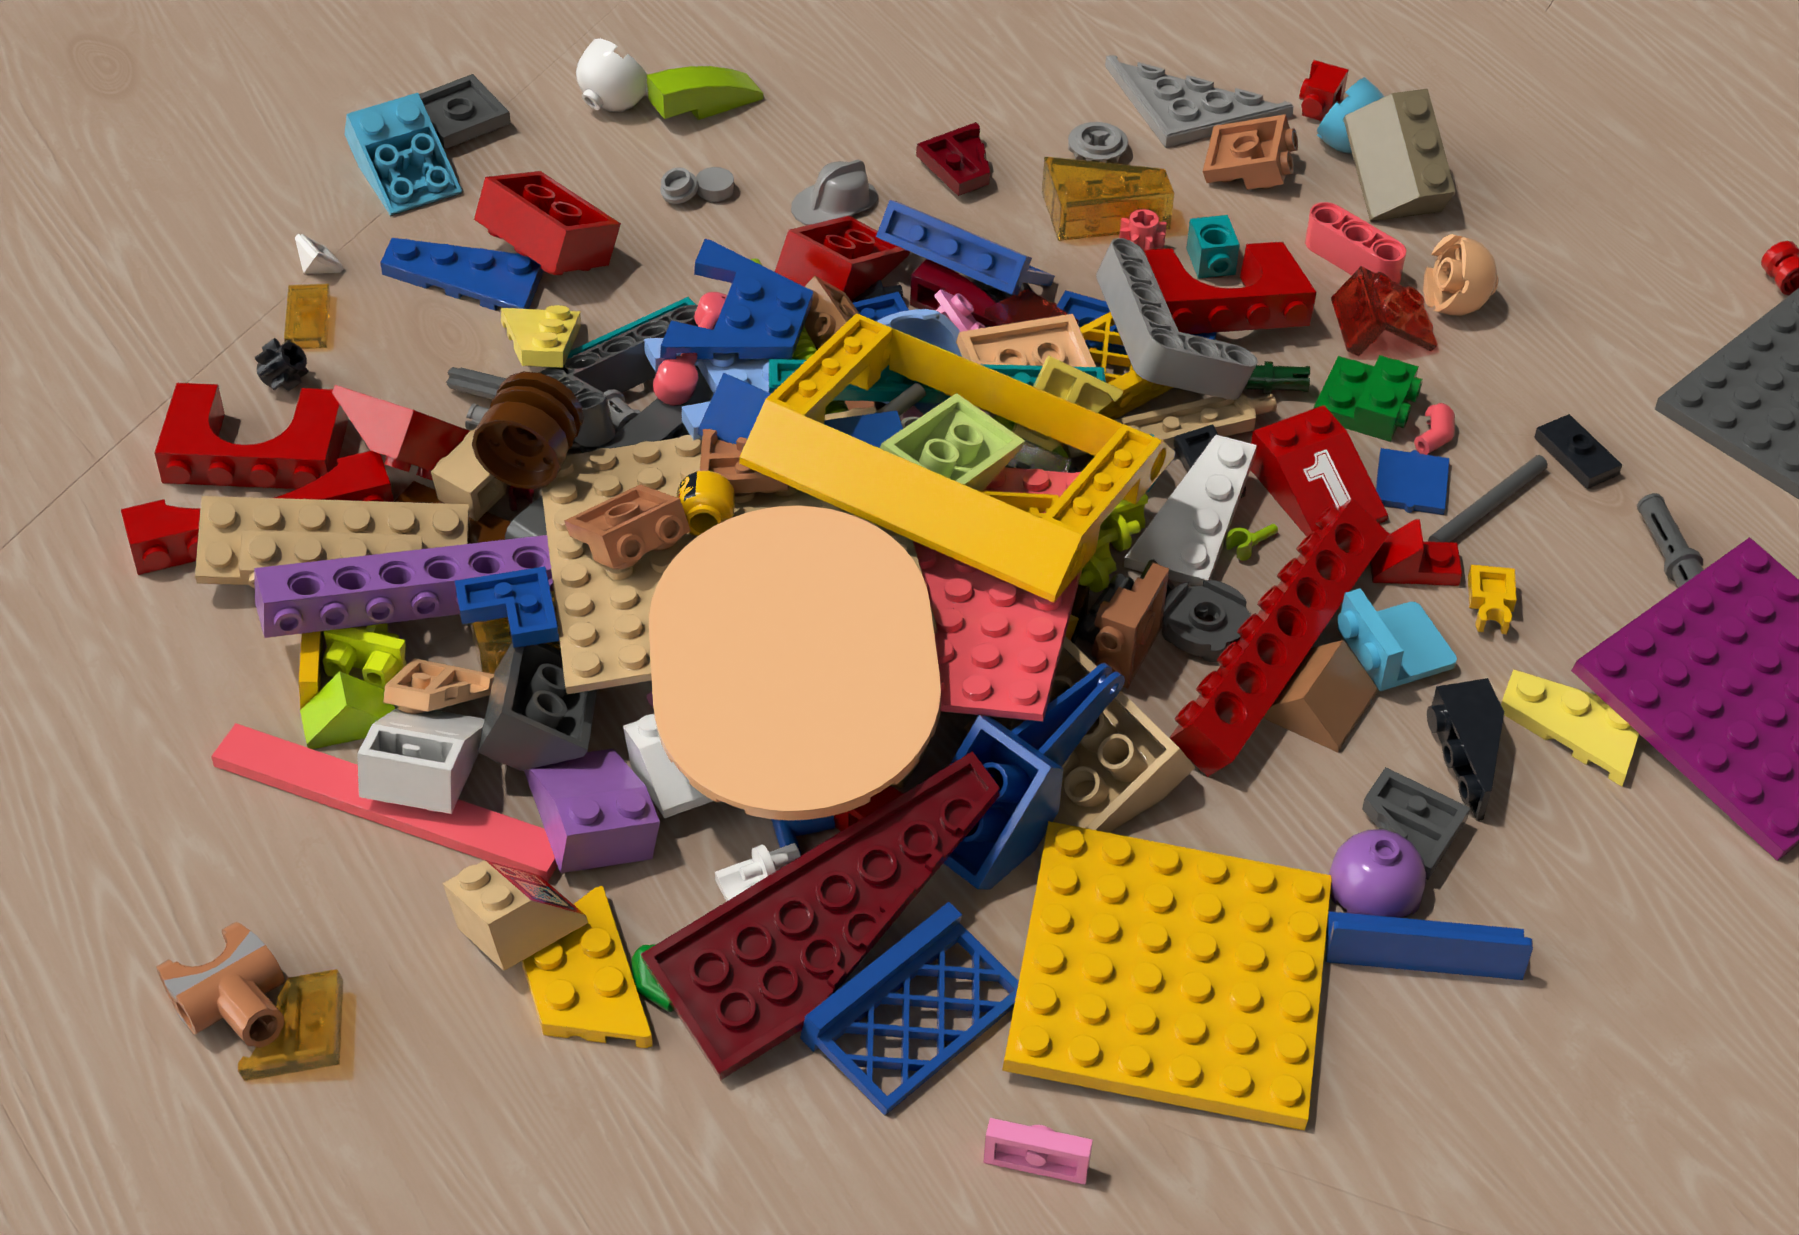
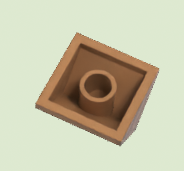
(1324, 696)

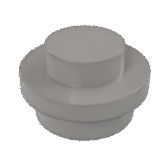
(678, 185)

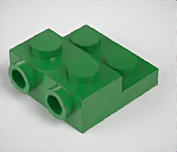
(1369, 396)

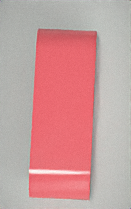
(1353, 242)

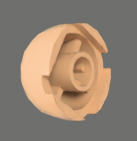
(1461, 276)

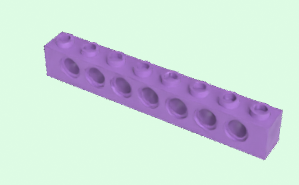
(384, 585)

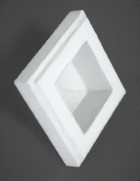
(316, 257)

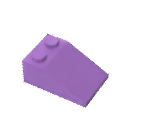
(594, 811)

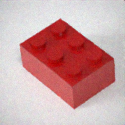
(546, 222)

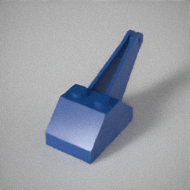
(1029, 775)

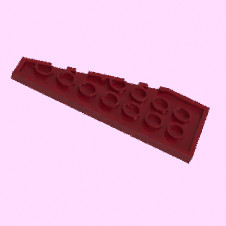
(792, 939)

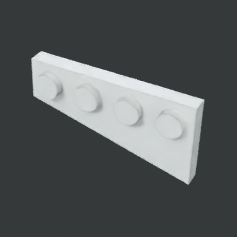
(1197, 515)

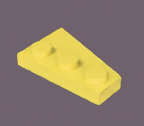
(1573, 719)

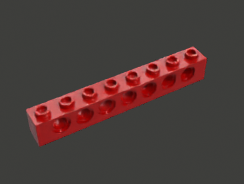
(1277, 637)

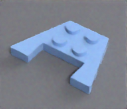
(748, 370)

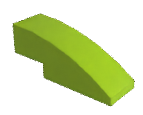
(700, 90)

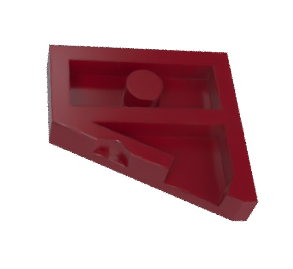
(957, 159)

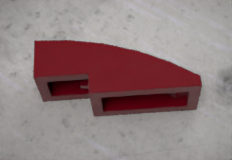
(932, 277)

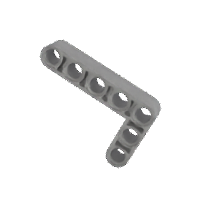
(1152, 338)

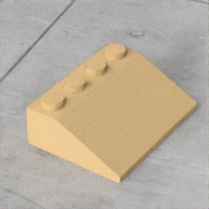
(1119, 763)

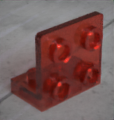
(1374, 303)

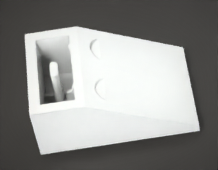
(419, 758)

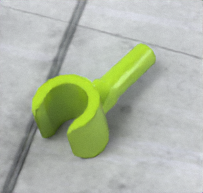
(1247, 540)

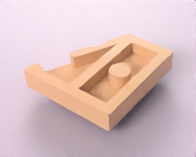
(434, 685)

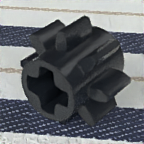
(281, 364)

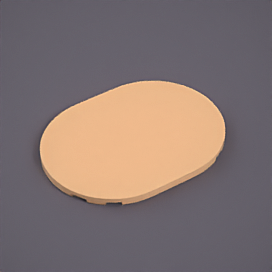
(793, 662)

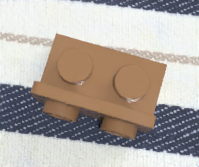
(828, 311)

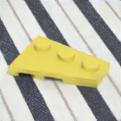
(542, 336)

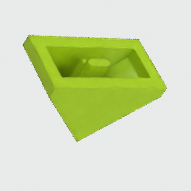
(342, 711)

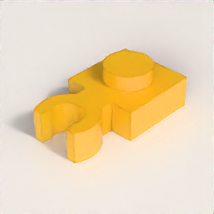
(1493, 593)

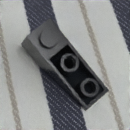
(1469, 728)

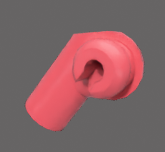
(1441, 430)

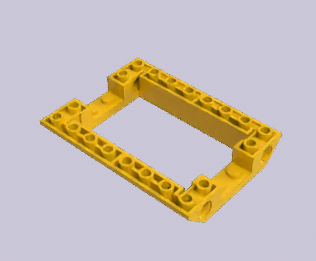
(928, 507)

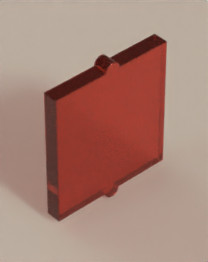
(1022, 308)

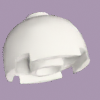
(609, 79)

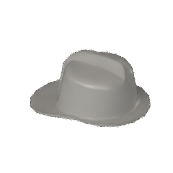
(838, 192)

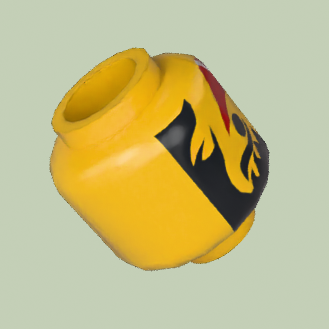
(706, 500)

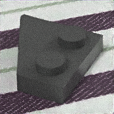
(1417, 814)

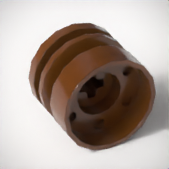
(528, 430)

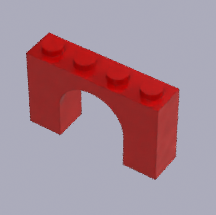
(1274, 293)
(195, 455)

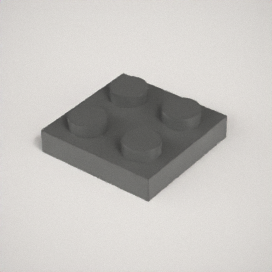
(463, 110)

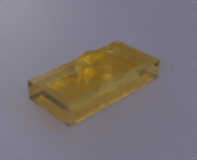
(308, 315)

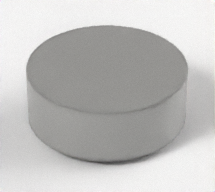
(715, 184)

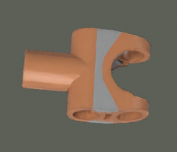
(229, 988)

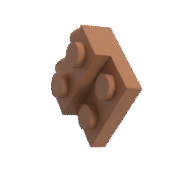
(1253, 151)
(630, 526)
(1131, 623)

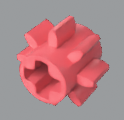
(1144, 229)

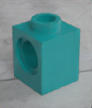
(1212, 246)

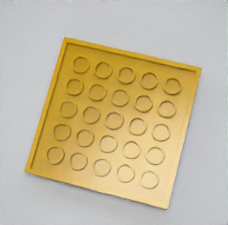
(1172, 976)

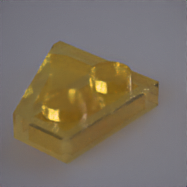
(309, 1032)

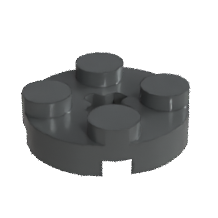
(1197, 636)

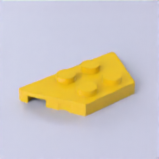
(586, 982)

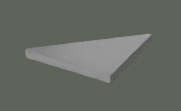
(1187, 108)

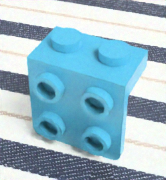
(1394, 642)

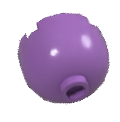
(1378, 875)

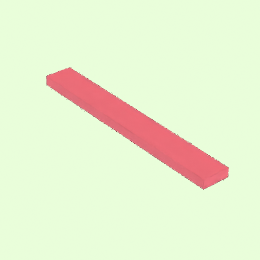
(335, 784)

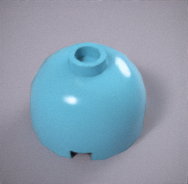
(1332, 127)

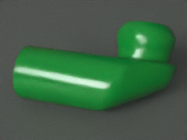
(645, 982)

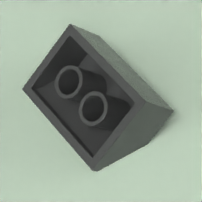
(530, 713)

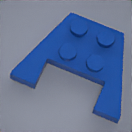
(758, 318)

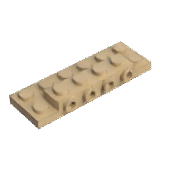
(268, 532)

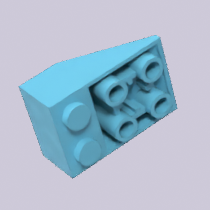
(401, 154)

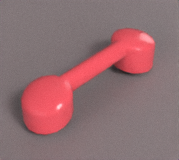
(678, 377)

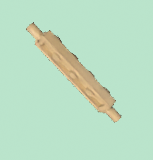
(1226, 415)

